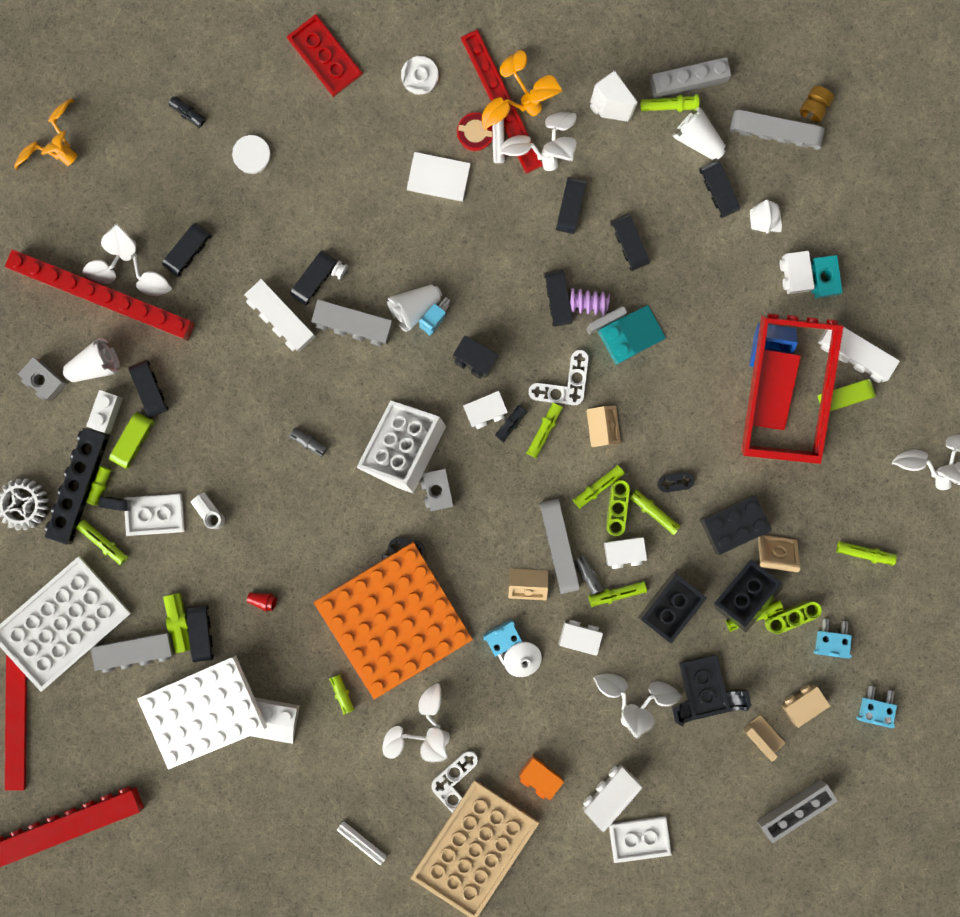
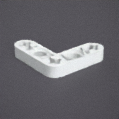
(565, 391)
(448, 788)

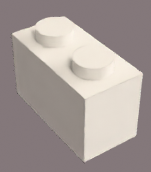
(797, 272)
(485, 409)
(104, 412)
(624, 552)
(580, 638)

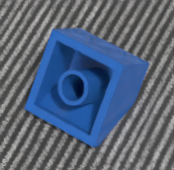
(777, 339)

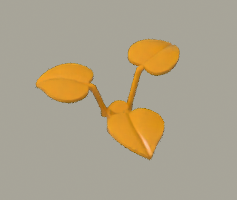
(543, 89)
(61, 150)

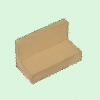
(603, 426)
(528, 584)
(764, 737)

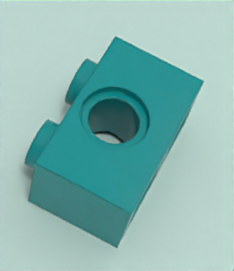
(830, 267)

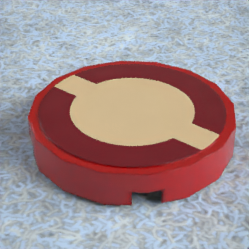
(472, 134)

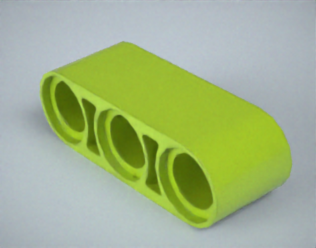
(851, 394)
(130, 440)
(623, 500)
(802, 617)

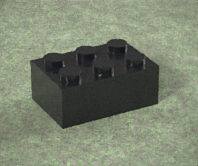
(735, 525)
(748, 595)
(672, 607)

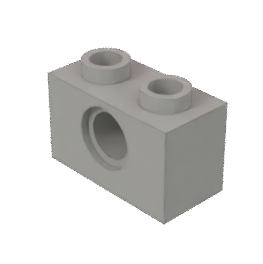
(30, 377)
(439, 478)

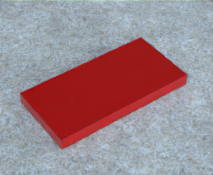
(324, 55)
(775, 389)

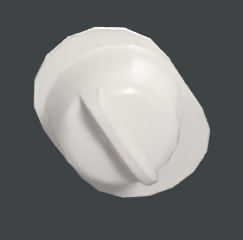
(766, 217)

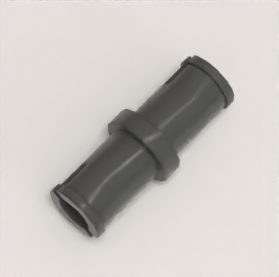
(308, 442)
(588, 574)

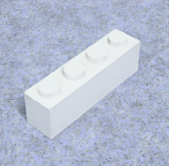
(279, 315)
(862, 355)

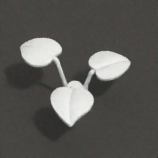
(558, 148)
(120, 243)
(917, 460)
(635, 718)
(434, 746)

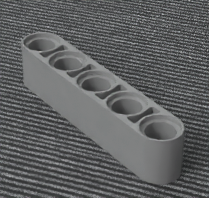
(777, 128)
(559, 546)

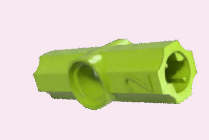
(177, 622)

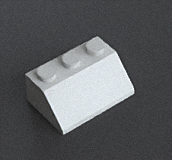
(613, 99)
(279, 718)
(611, 797)

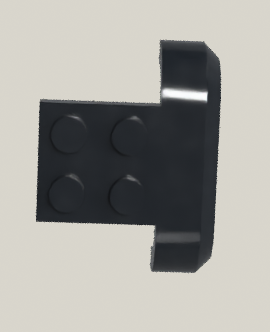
(706, 692)

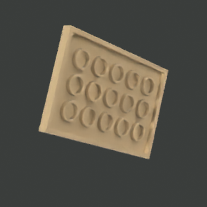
(474, 849)

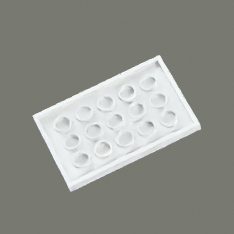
(61, 623)
(202, 712)

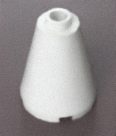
(700, 135)
(413, 305)
(92, 362)

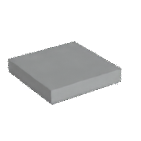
(606, 320)

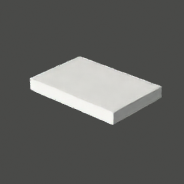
(438, 176)
(155, 515)
(640, 839)

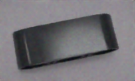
(720, 188)
(571, 205)
(630, 240)
(182, 253)
(314, 275)
(558, 298)
(147, 389)
(199, 633)

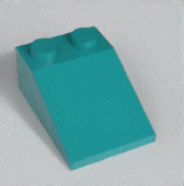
(631, 335)

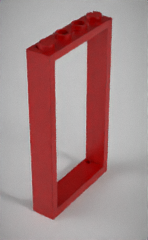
(826, 398)

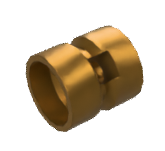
(818, 100)

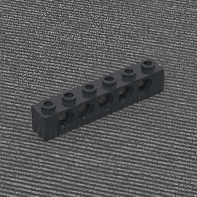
(72, 473)

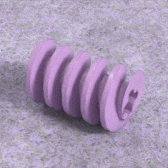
(589, 302)

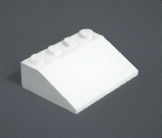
(402, 446)

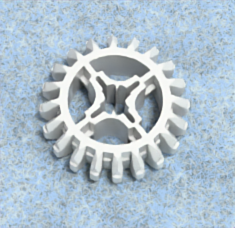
(37, 498)

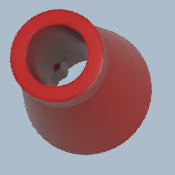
(264, 601)

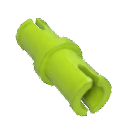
(98, 485)
(341, 694)

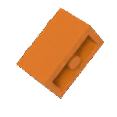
(541, 778)

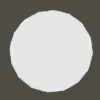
(420, 75)
(251, 154)

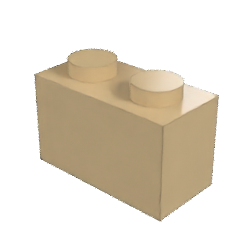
(805, 705)

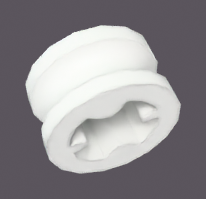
(339, 270)

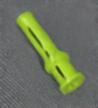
(679, 103)

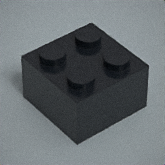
(475, 357)

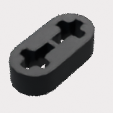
(674, 477)
(115, 503)
(403, 542)

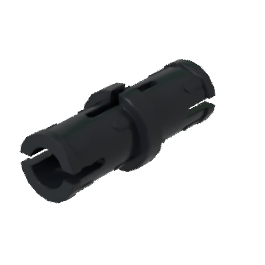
(187, 111)
(511, 423)

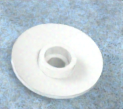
(519, 653)

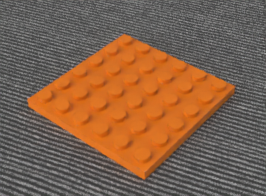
(393, 620)

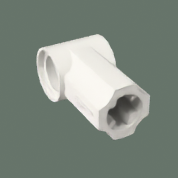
(207, 510)

